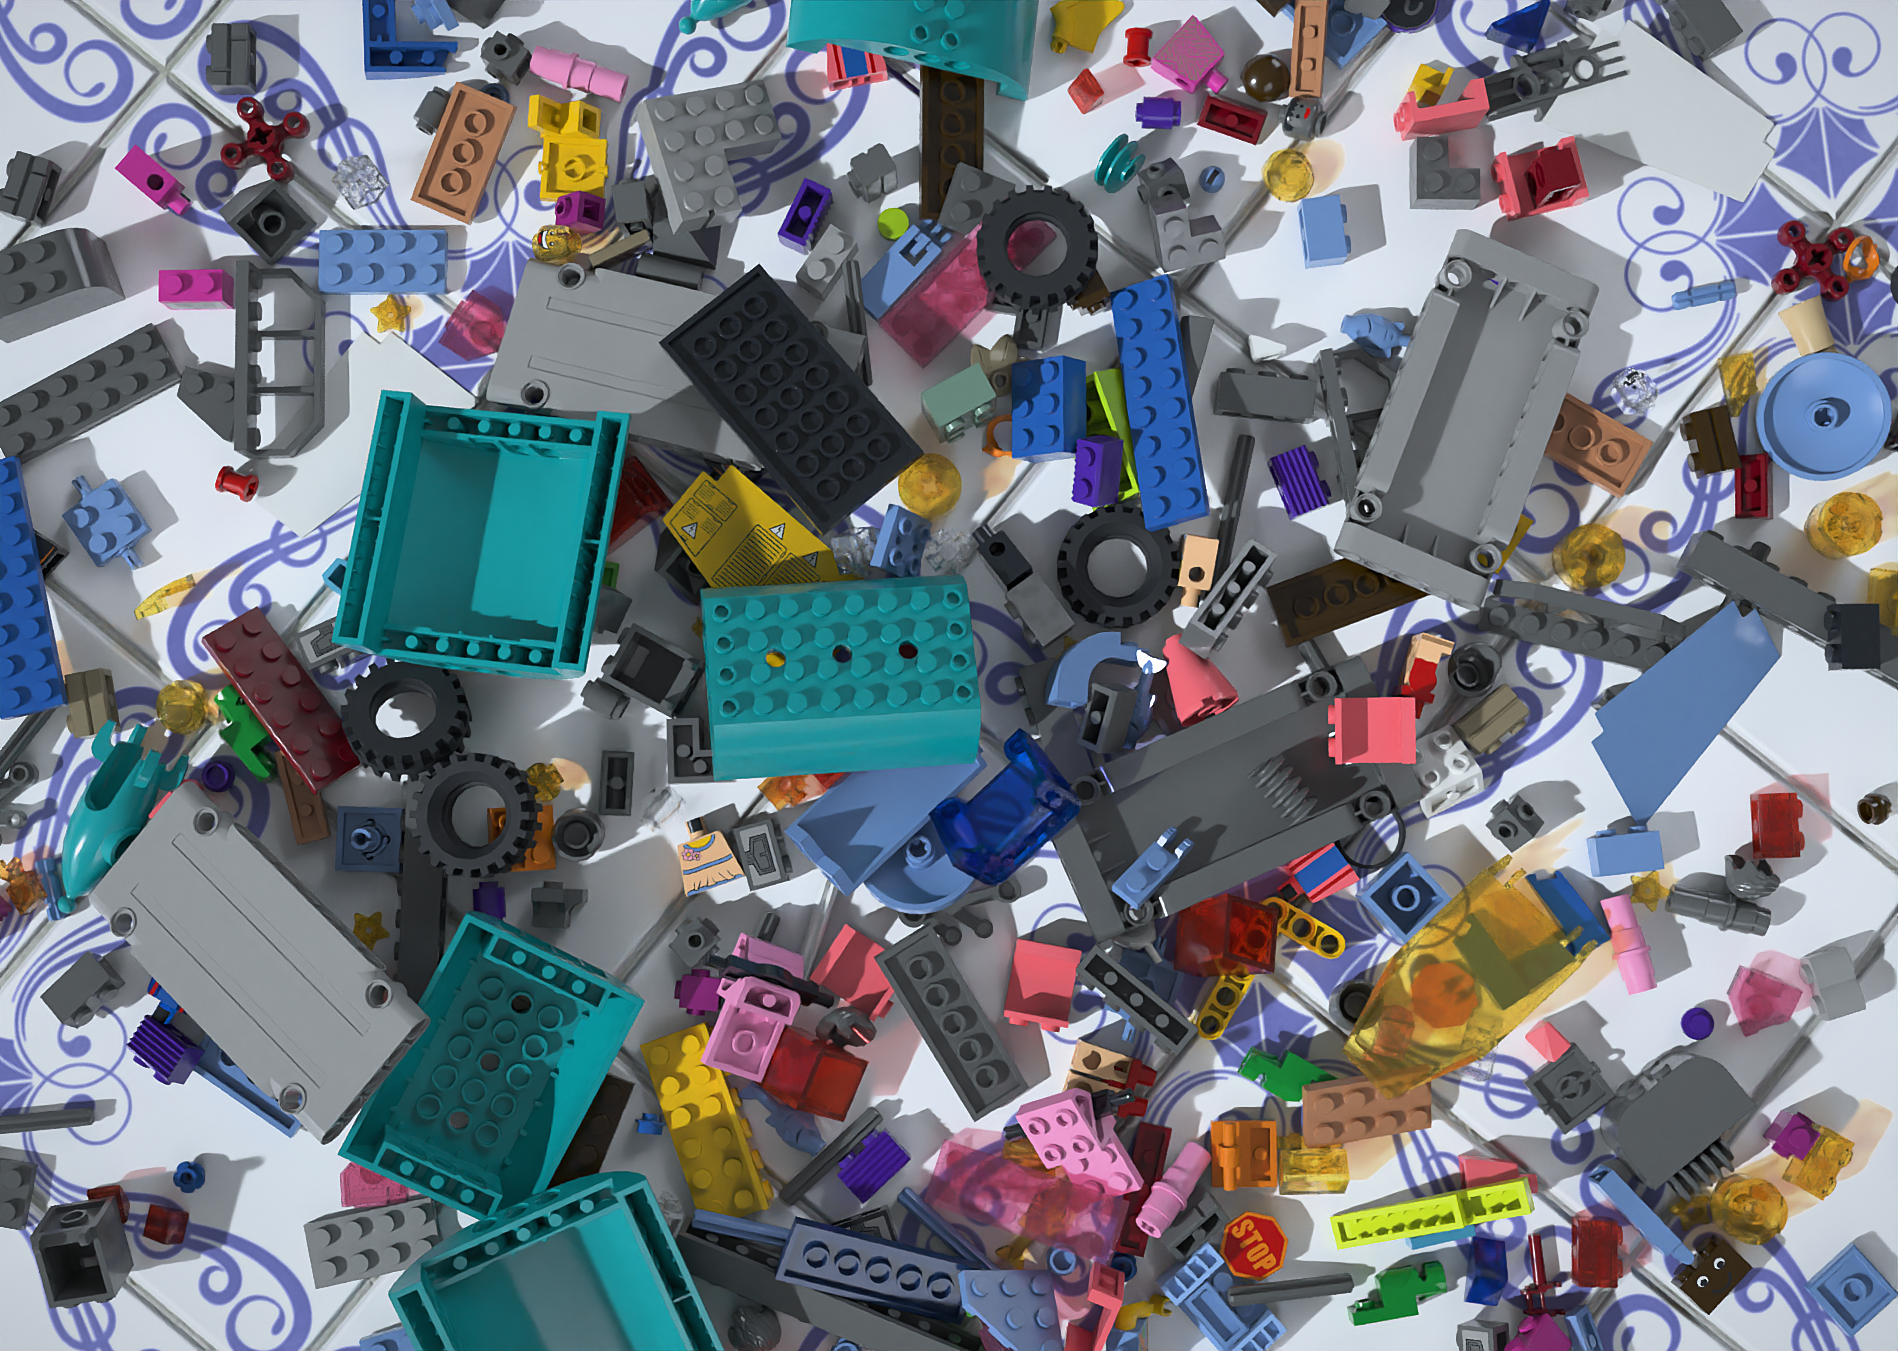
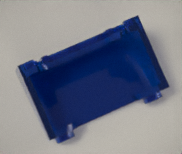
(1008, 816)

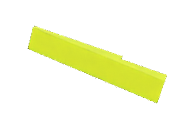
(1433, 1213)

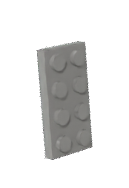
(371, 1241)

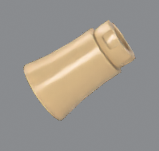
(1808, 326)

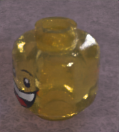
(556, 244)

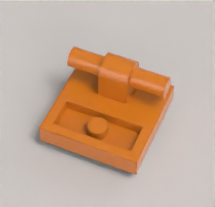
(538, 858)
(1243, 1153)

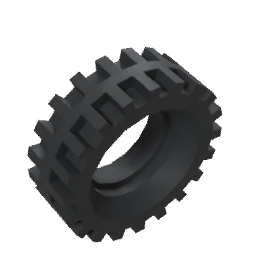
(1041, 291)
(1123, 524)
(412, 753)
(436, 808)

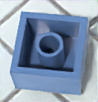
(1403, 897)

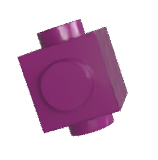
(580, 212)
(698, 992)
(1791, 1135)

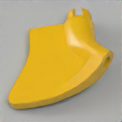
(1081, 23)

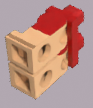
(1419, 669)
(1116, 1073)

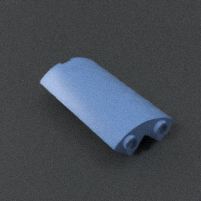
(872, 816)

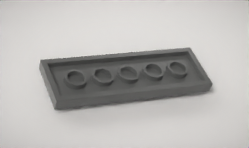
(86, 394)
(951, 1022)

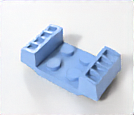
(1207, 1263)

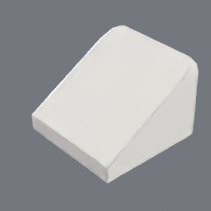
(1264, 349)

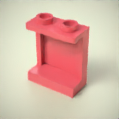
(1442, 118)

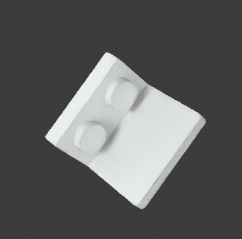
(1445, 771)

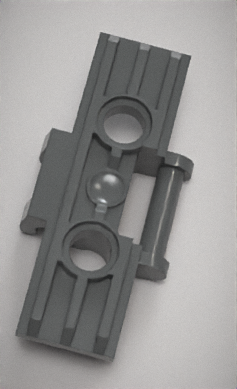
(1544, 87)

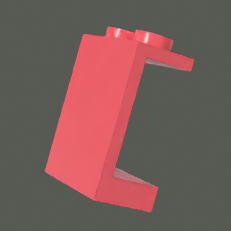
(1515, 195)
(1373, 730)
(854, 974)
(1041, 984)
(1106, 1290)

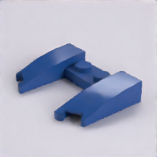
(397, 59)
(1567, 910)

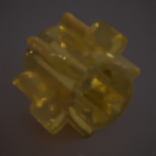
(546, 779)

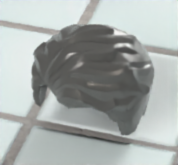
(1749, 880)

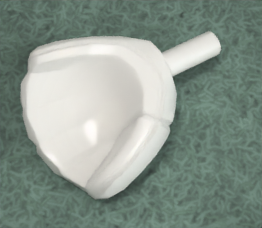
(1140, 937)

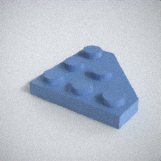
(1014, 1306)

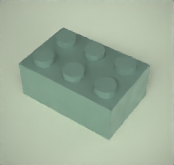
(959, 404)

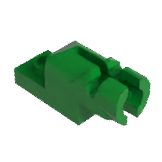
(246, 734)
(1281, 1076)
(1398, 1292)

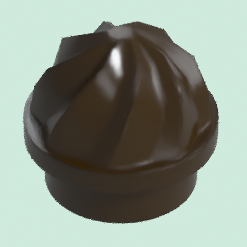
(1874, 808)

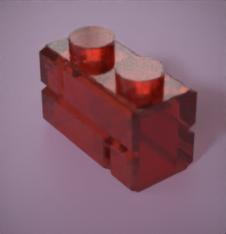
(1776, 825)
(1595, 1251)

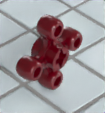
(255, 142)
(1821, 269)

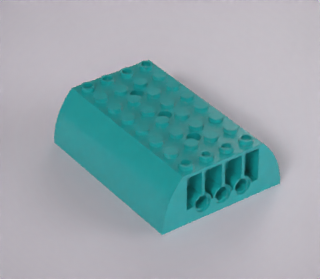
(830, 713)
(521, 1109)

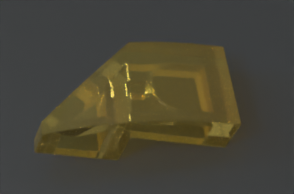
(1737, 380)
(157, 602)

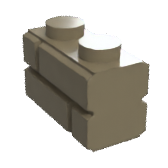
(90, 702)
(1491, 720)

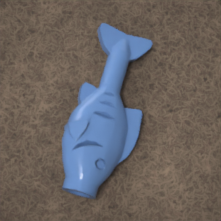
(1374, 333)
(1145, 700)
(792, 1125)

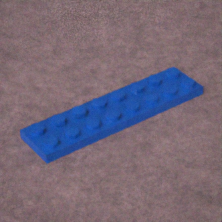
(1159, 403)
(28, 648)

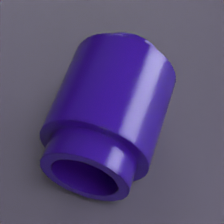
(1158, 112)
(490, 899)

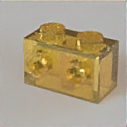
(1821, 1165)

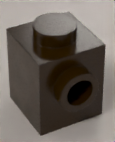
(1094, 297)

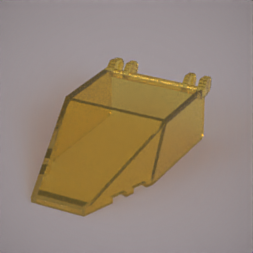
(1459, 986)

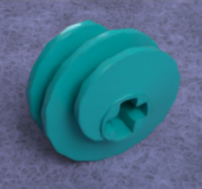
(1117, 164)

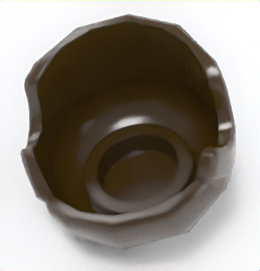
(1265, 77)

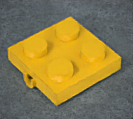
(573, 166)

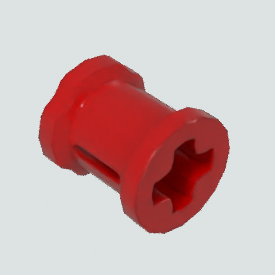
(1138, 47)
(236, 483)

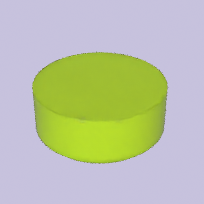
(892, 224)

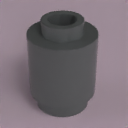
(431, 110)
(604, 699)

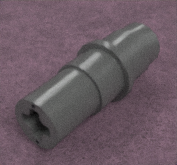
(1719, 910)

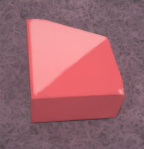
(1547, 1040)

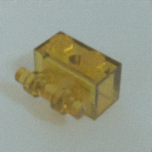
(1312, 1170)

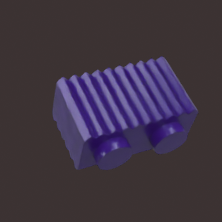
(805, 216)
(1097, 470)
(1298, 482)
(164, 1050)
(873, 1164)

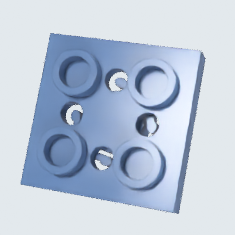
(901, 542)
(357, 838)

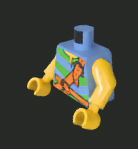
(1131, 1324)

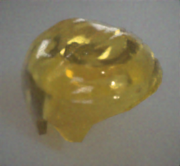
(1288, 175)
(182, 706)

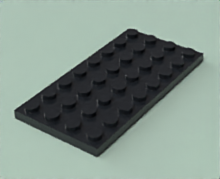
(791, 399)

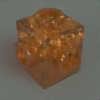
(782, 798)

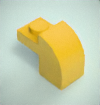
(563, 119)

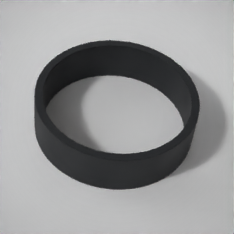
(1401, 841)

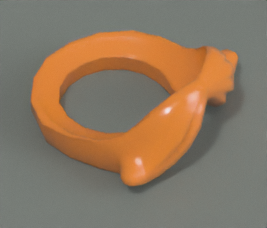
(1871, 257)
(991, 445)

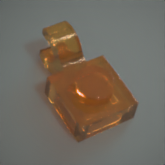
(24, 886)

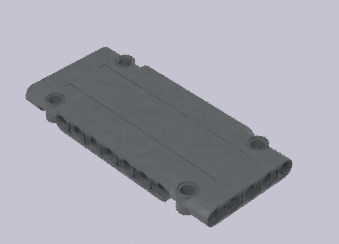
(1203, 791)

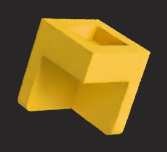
(1429, 84)

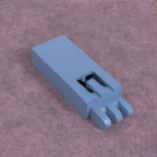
(894, 276)
(1639, 1214)

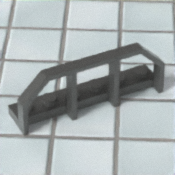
(248, 371)
(1341, 424)
(1574, 636)

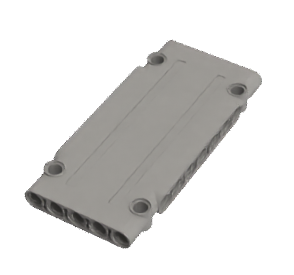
(602, 352)
(1467, 420)
(259, 962)

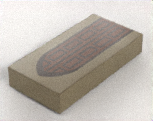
(621, 250)

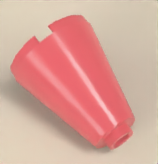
(1196, 684)

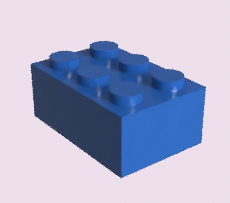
(1048, 408)

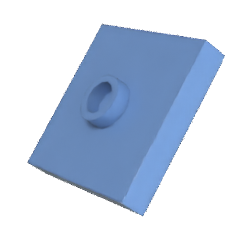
(1850, 1290)

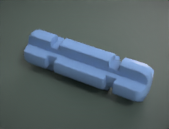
(1703, 295)
(52, 887)

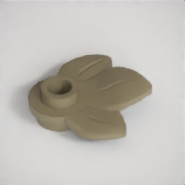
(998, 362)

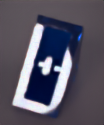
(1520, 28)
(1486, 1271)

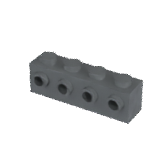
(1228, 598)
(1137, 999)

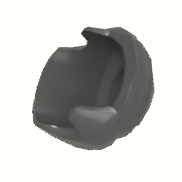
(1474, 669)
(578, 834)
(1348, 1002)

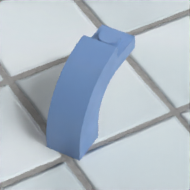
(1071, 671)

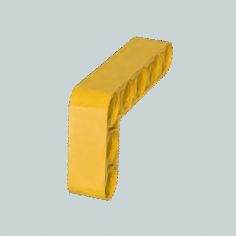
(1239, 985)

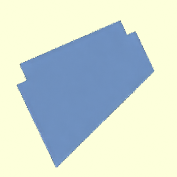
(1680, 707)

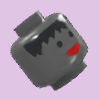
(1302, 119)

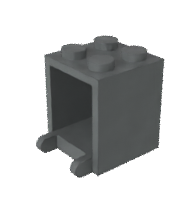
(664, 677)
(80, 1232)

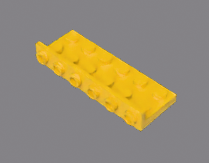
(706, 1125)

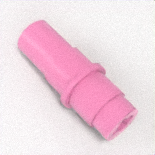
(578, 73)
(1629, 944)
(1173, 1190)

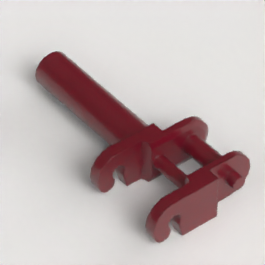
(1539, 1280)

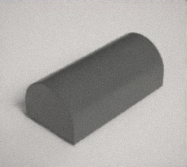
(670, 271)
(616, 783)

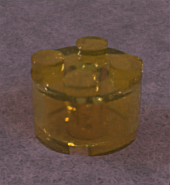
(947, 482)
(1858, 536)
(1603, 546)
(1751, 1226)

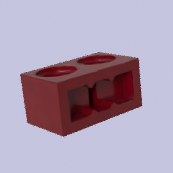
(1552, 176)

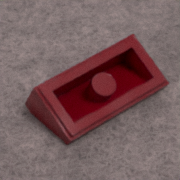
(1232, 118)
(1754, 487)

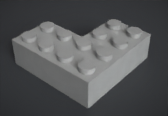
(693, 139)

